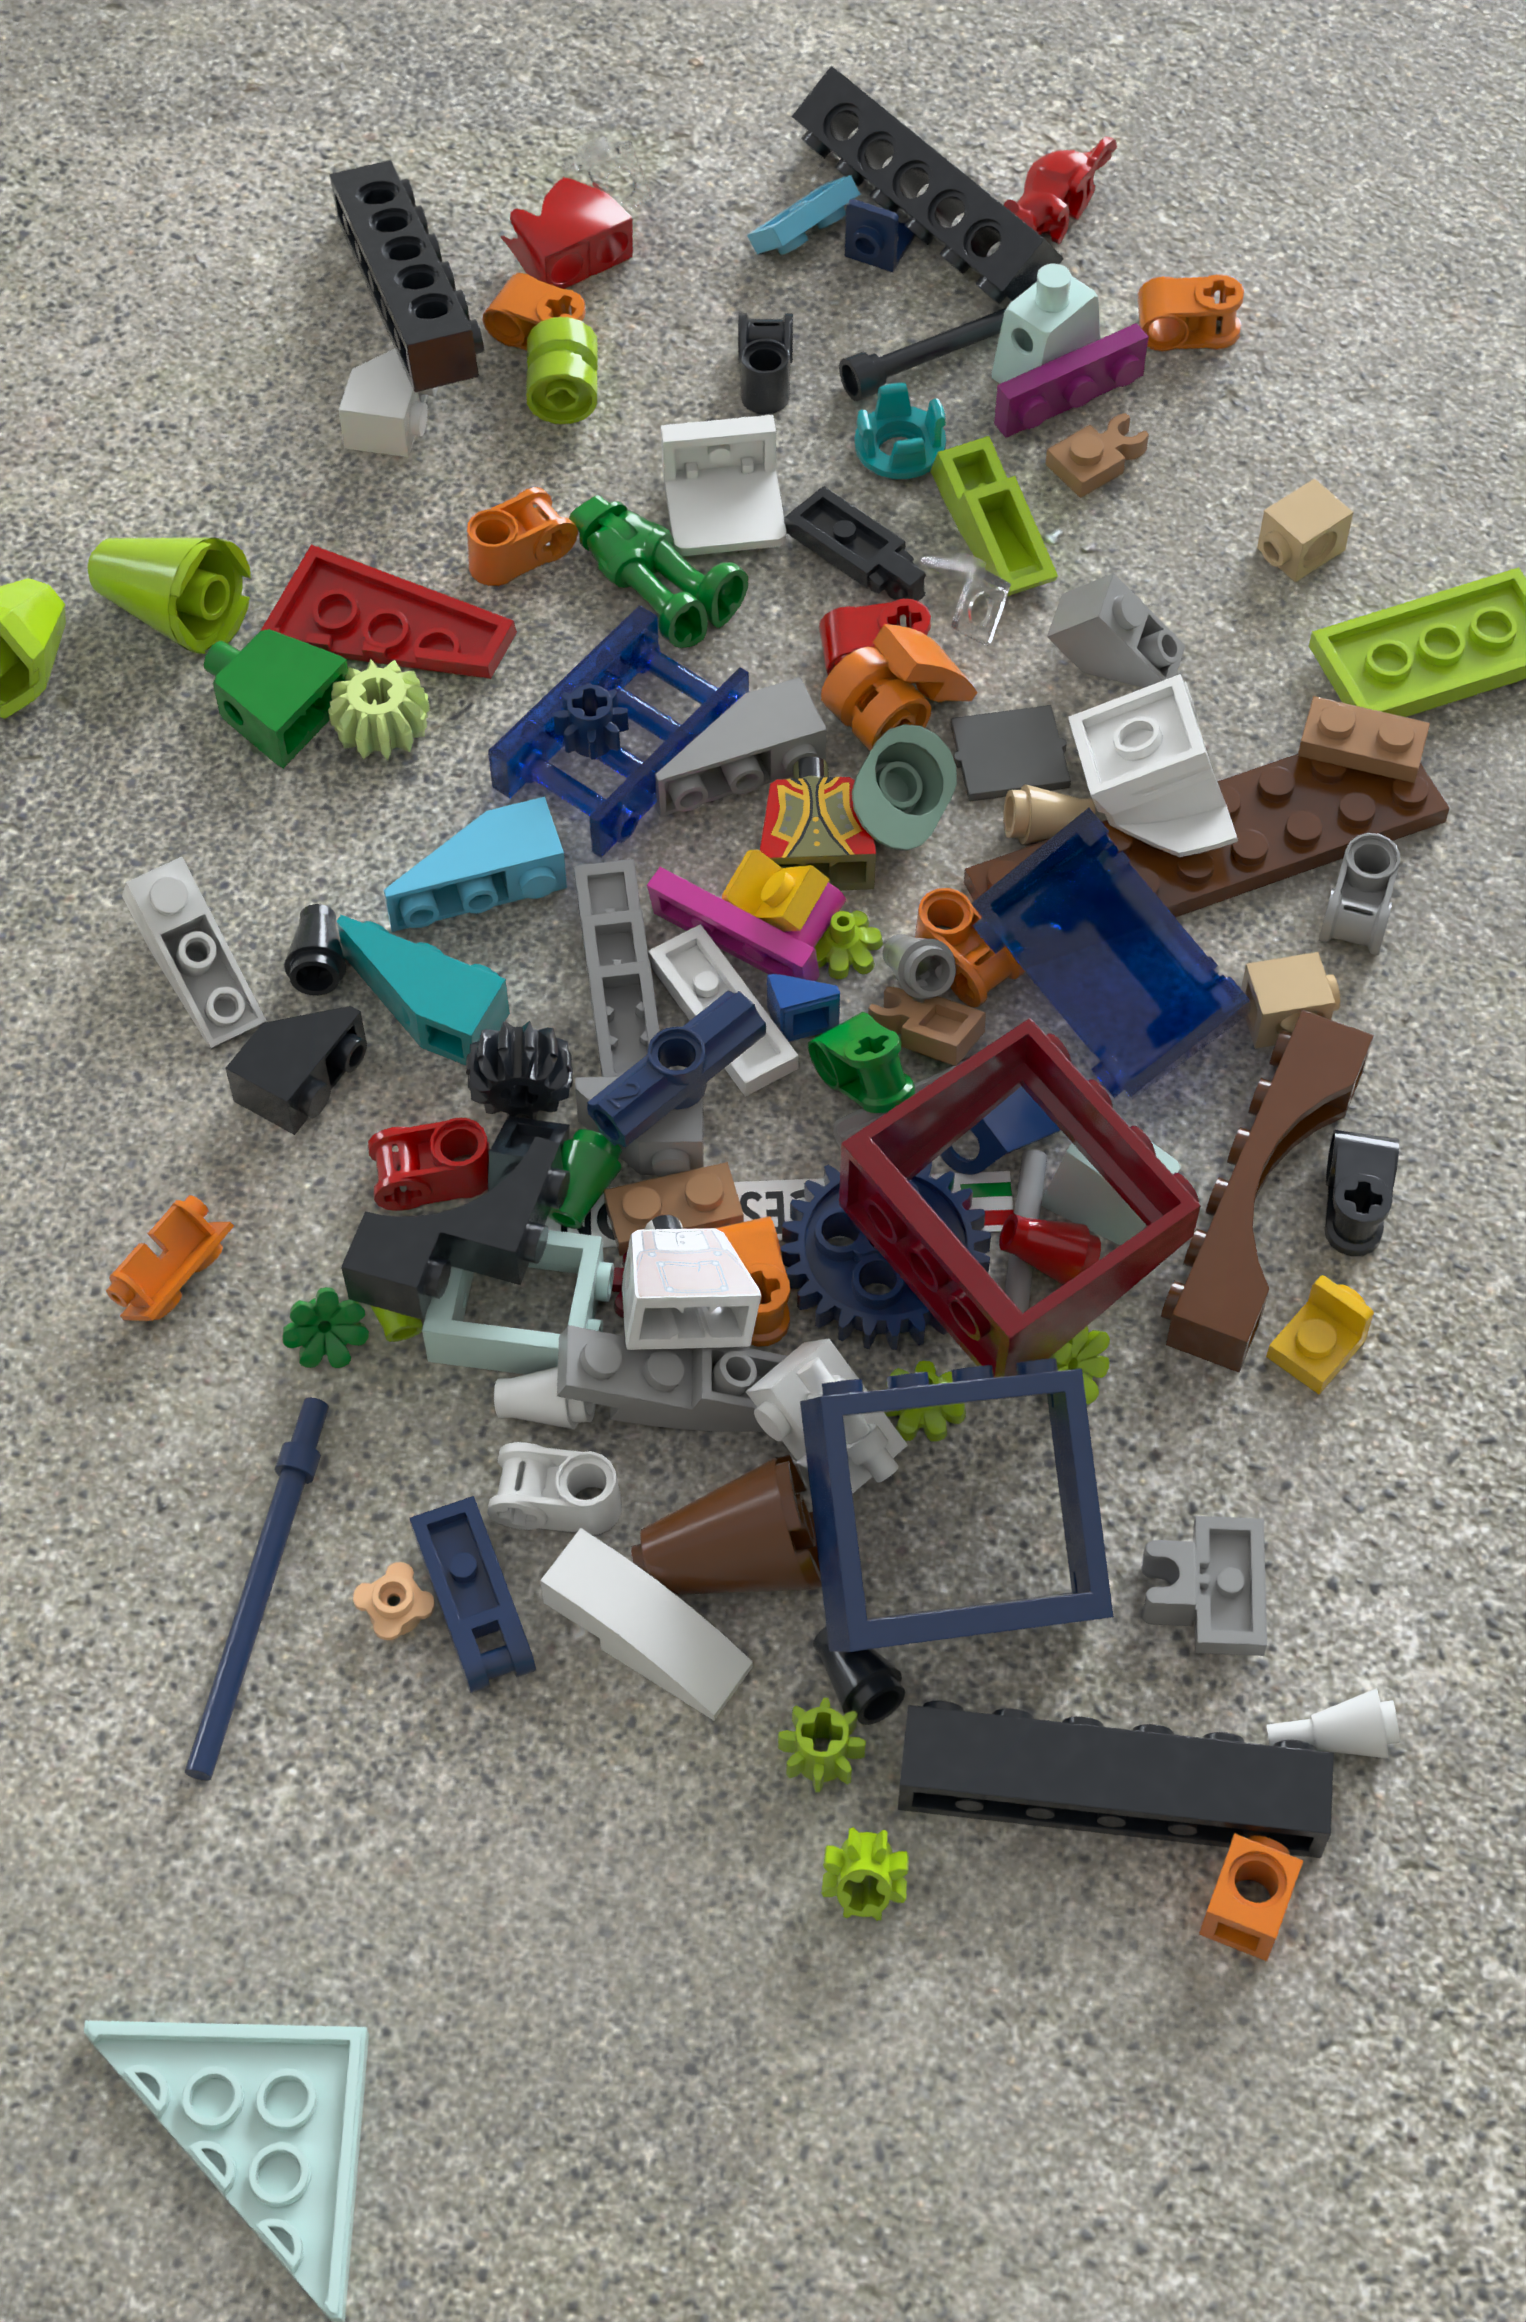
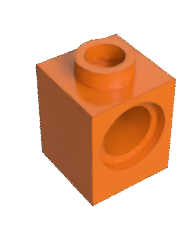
(1244, 1923)

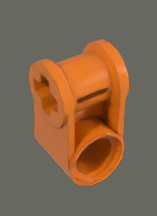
(525, 304)
(1184, 312)
(515, 536)
(975, 963)
(761, 1254)

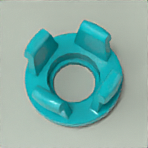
(897, 418)

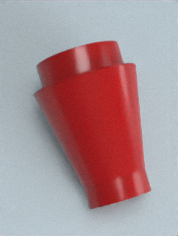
(1051, 1246)

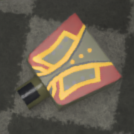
(816, 825)

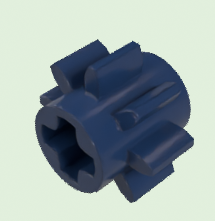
(591, 721)

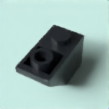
(295, 1063)

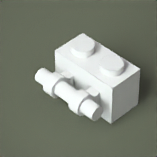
(799, 1377)

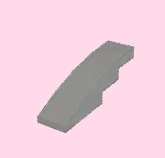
(616, 963)

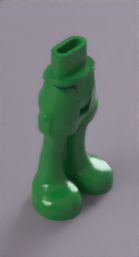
(635, 549)

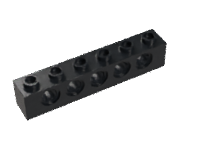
(840, 107)
(407, 276)

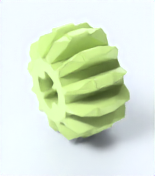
(379, 709)

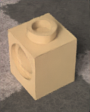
(1304, 530)
(1282, 990)

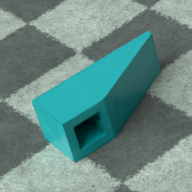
(429, 993)

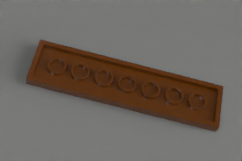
(1285, 821)

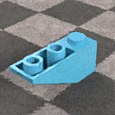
(489, 863)

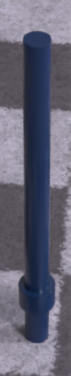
(295, 1468)

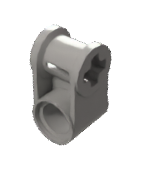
(1361, 901)

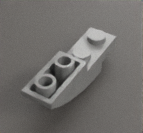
(663, 1386)

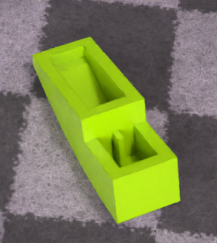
(992, 514)

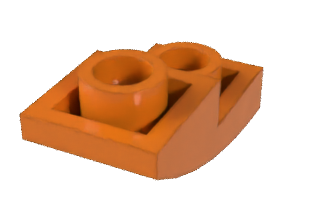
(922, 661)

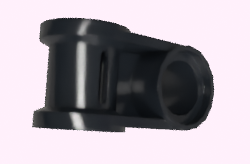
(765, 362)
(1359, 1190)

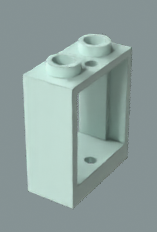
(513, 1349)

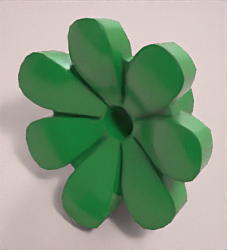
(325, 1329)

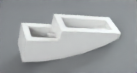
(644, 1624)

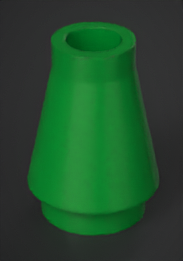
(592, 1168)

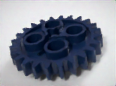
(837, 1274)

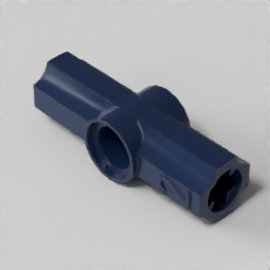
(652, 1090)

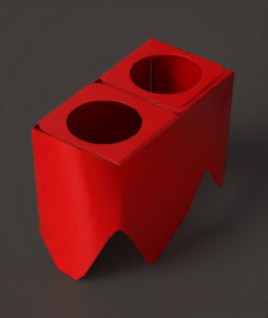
(573, 237)

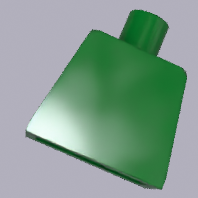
(275, 691)

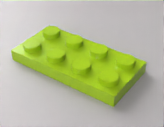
(1429, 647)

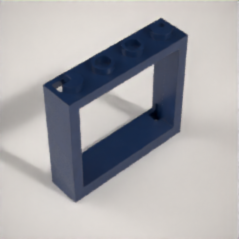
(835, 1516)

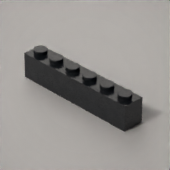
(1114, 1778)

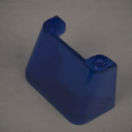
(1109, 957)

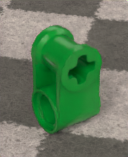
(862, 1063)

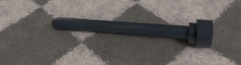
(865, 373)

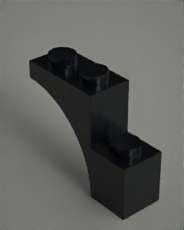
(409, 1258)

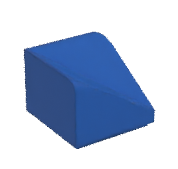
(802, 1006)

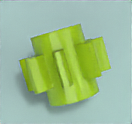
(827, 1724)
(865, 1874)

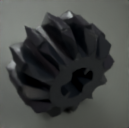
(519, 1070)

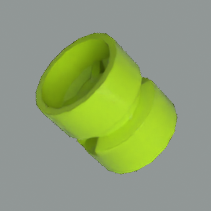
(562, 370)

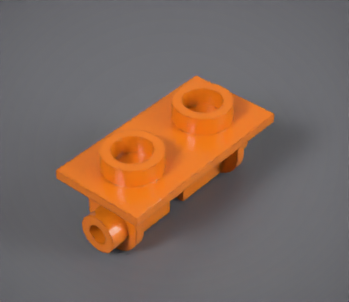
(155, 1282)

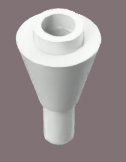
(1352, 1727)

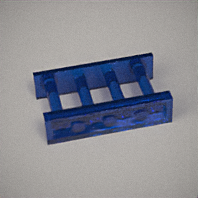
(627, 651)

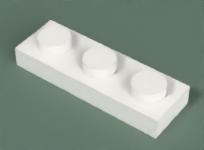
(697, 976)

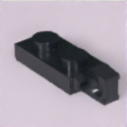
(856, 545)

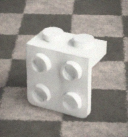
(722, 485)

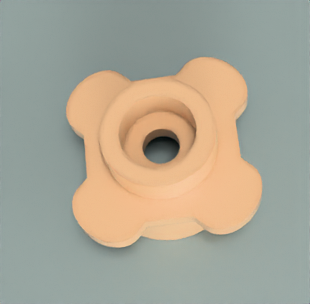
(396, 1620)

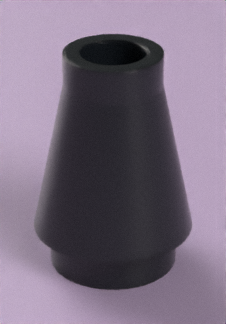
(315, 956)
(862, 1681)

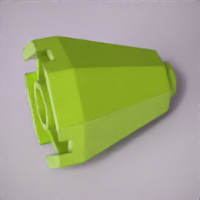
(29, 640)

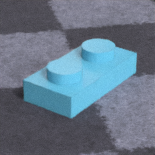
(819, 207)

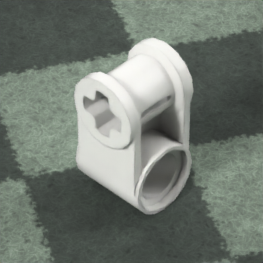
(545, 1490)

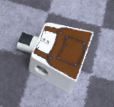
(686, 1289)

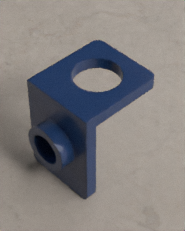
(875, 236)

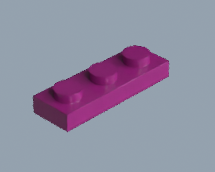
(1070, 380)

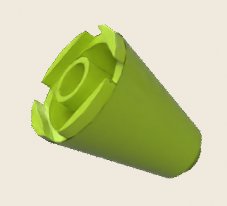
(175, 585)

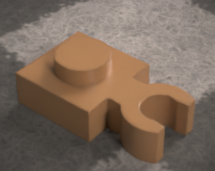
(1093, 459)
(931, 1028)

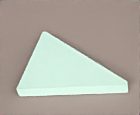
(267, 2122)

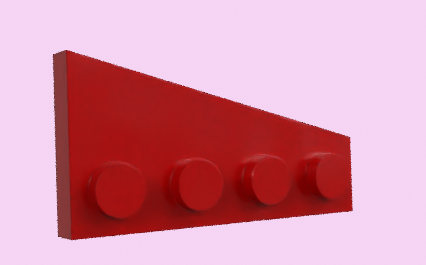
(387, 619)

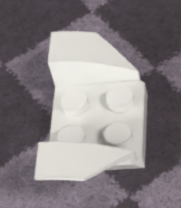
(1153, 769)

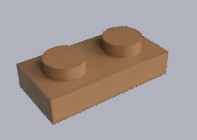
(1363, 739)
(696, 1197)

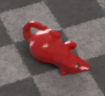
(1060, 188)

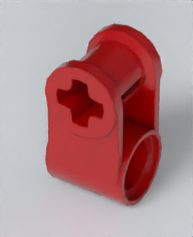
(855, 628)
(428, 1163)

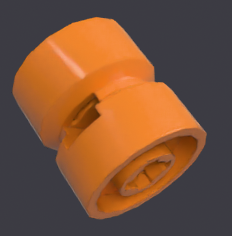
(871, 697)

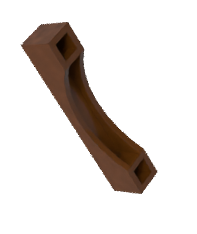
(1226, 1288)

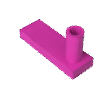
(742, 933)

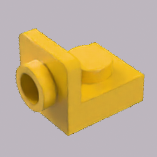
(775, 893)
(1322, 1334)

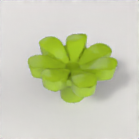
(848, 943)
(1082, 1354)
(930, 1418)

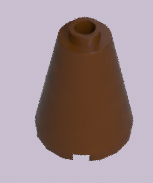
(737, 1537)

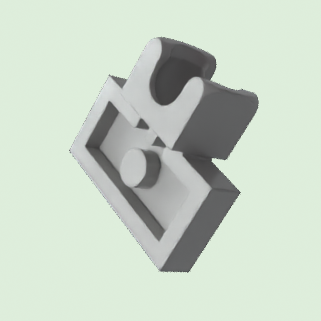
(1214, 1583)

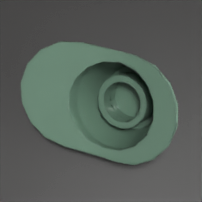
(904, 787)

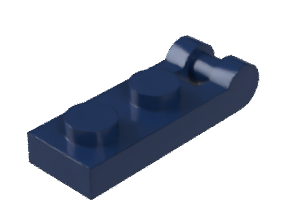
(471, 1592)

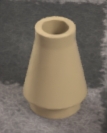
(1039, 813)

